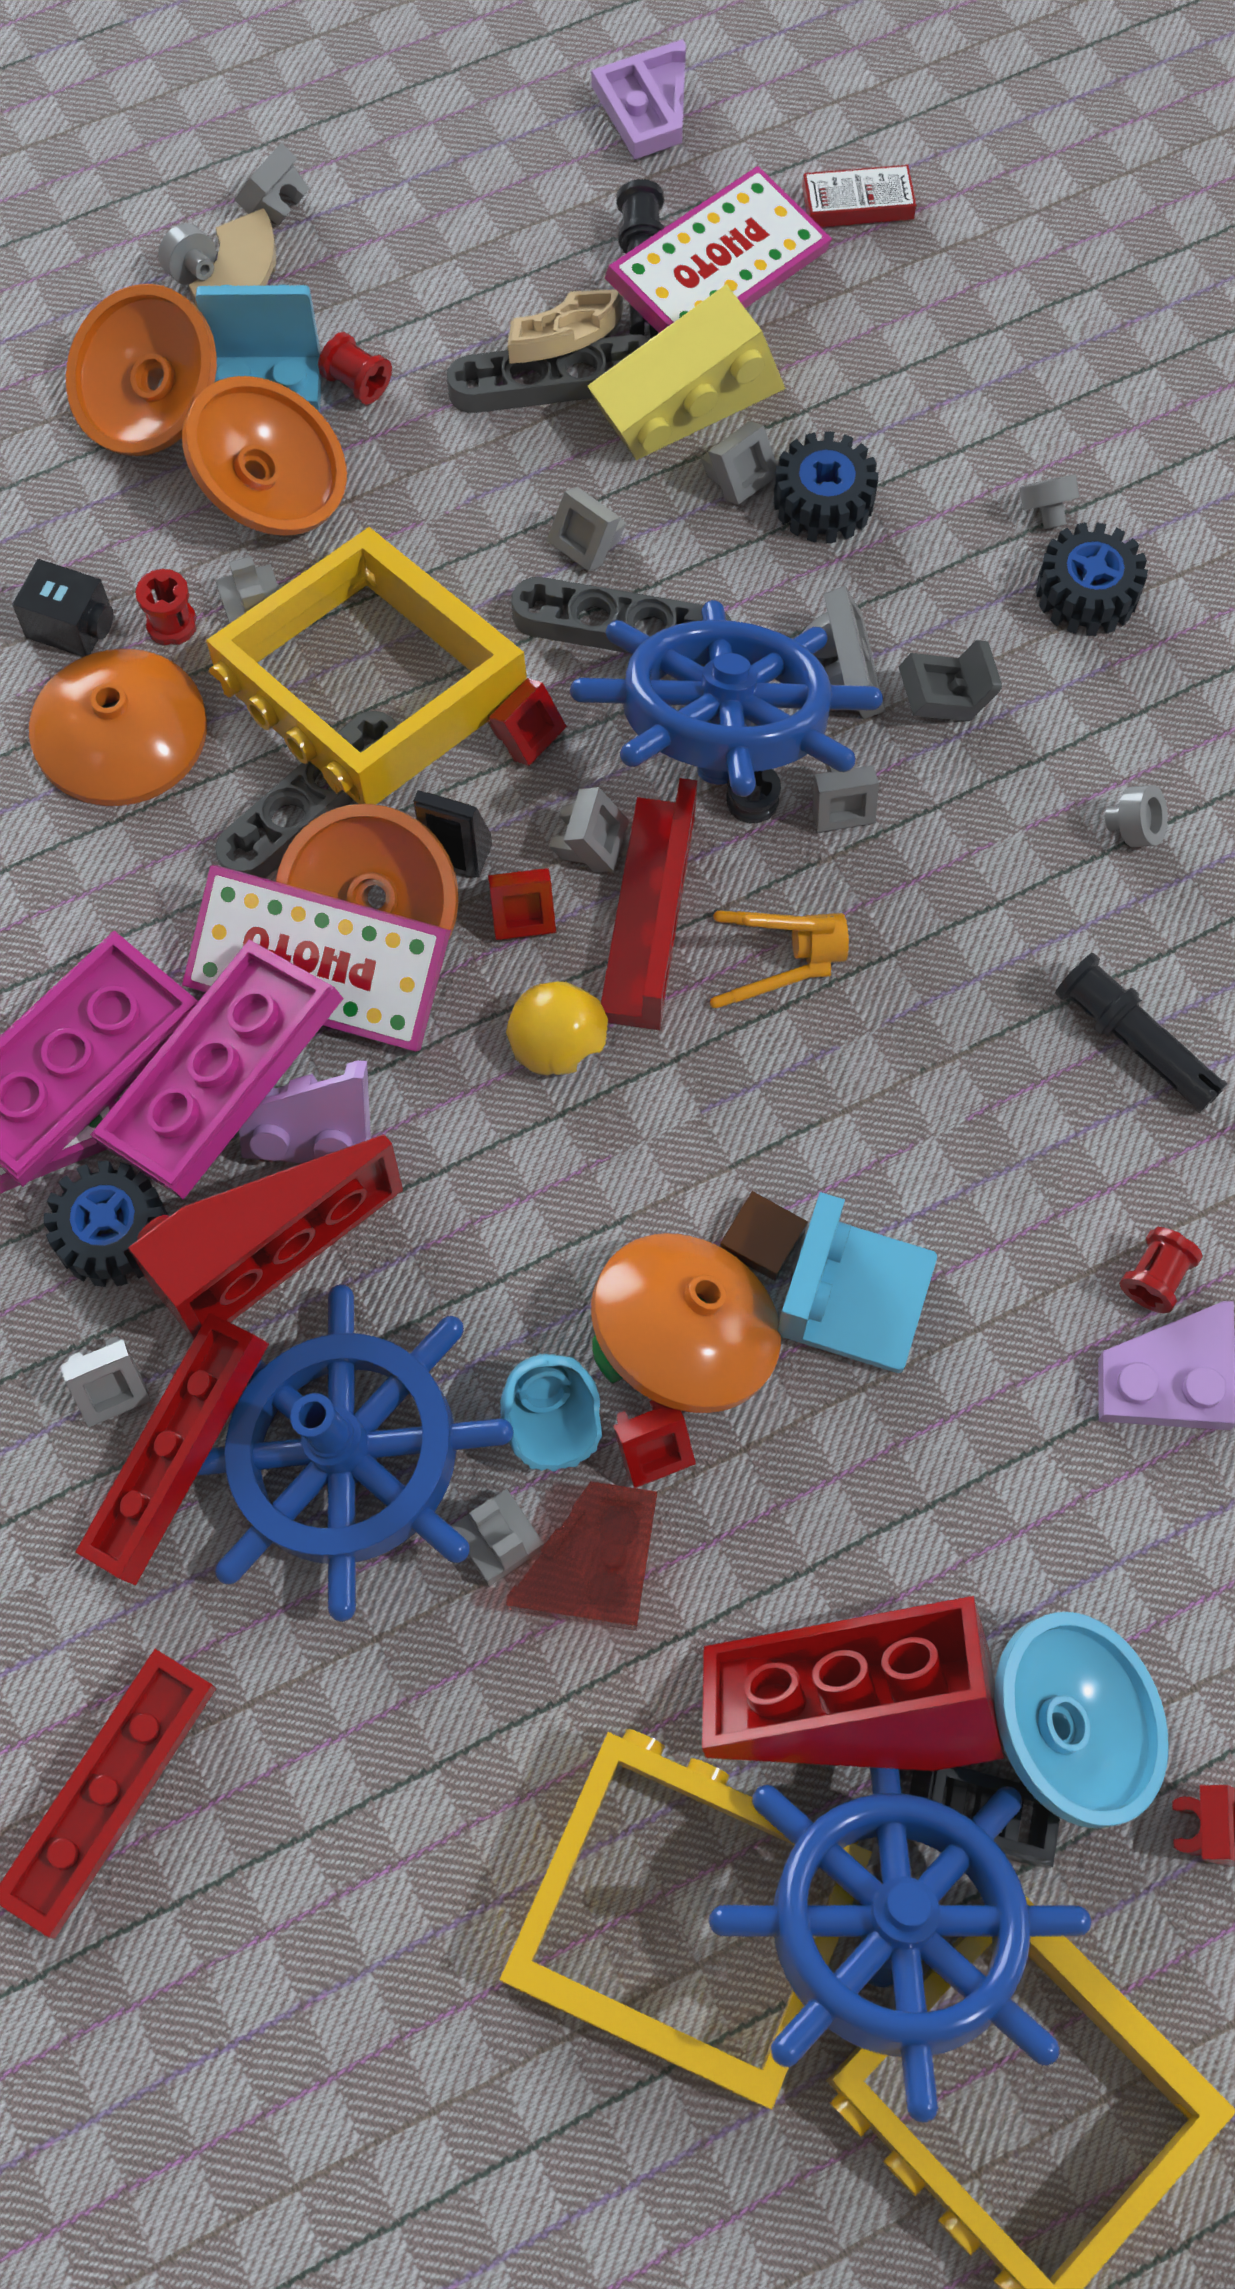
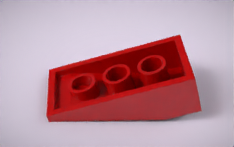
(254, 1237)
(857, 1692)

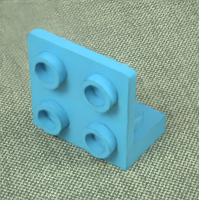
(265, 334)
(856, 1291)

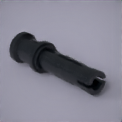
(640, 205)
(1119, 1014)

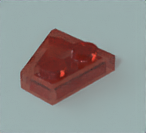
(594, 1562)

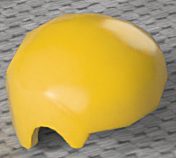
(556, 1028)

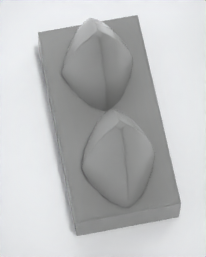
(848, 642)

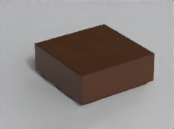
(764, 1235)

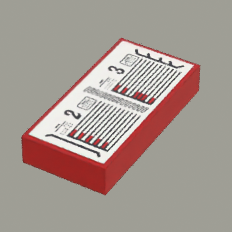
(859, 195)

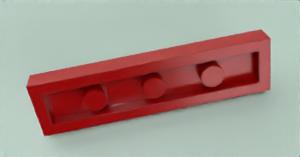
(172, 1449)
(103, 1794)

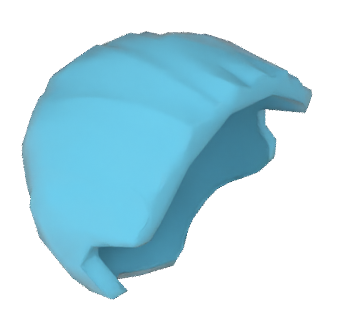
(552, 1412)

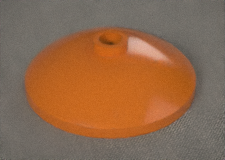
(124, 354)
(270, 433)
(121, 750)
(371, 846)
(672, 1341)

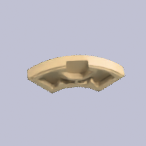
(244, 253)
(566, 328)

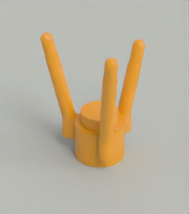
(815, 937)

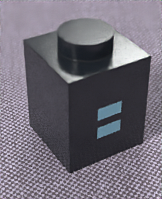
(63, 608)

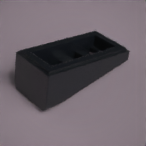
(458, 829)
(960, 1780)

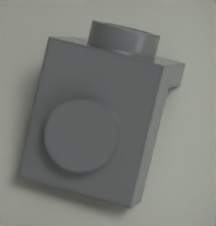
(950, 685)

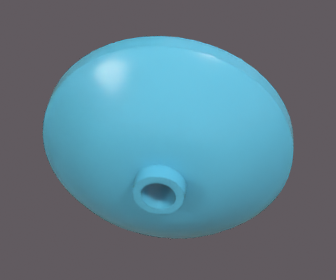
(1081, 1720)

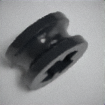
(761, 810)

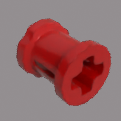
(355, 368)
(172, 598)
(1161, 1270)

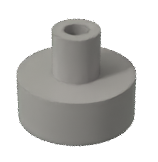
(187, 254)
(1050, 497)
(1140, 816)

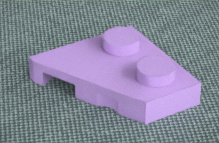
(645, 97)
(309, 1118)
(1173, 1374)

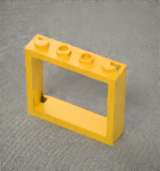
(421, 739)
(704, 1784)
(1135, 2038)

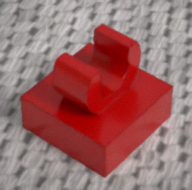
(527, 722)
(522, 903)
(653, 1444)
(1217, 1824)

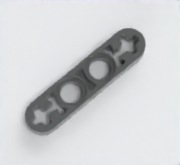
(553, 387)
(618, 604)
(295, 790)

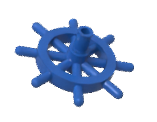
(726, 697)
(344, 1450)
(900, 1927)

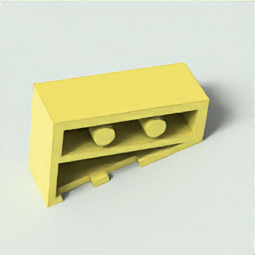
(688, 376)

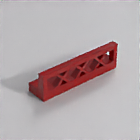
(649, 909)

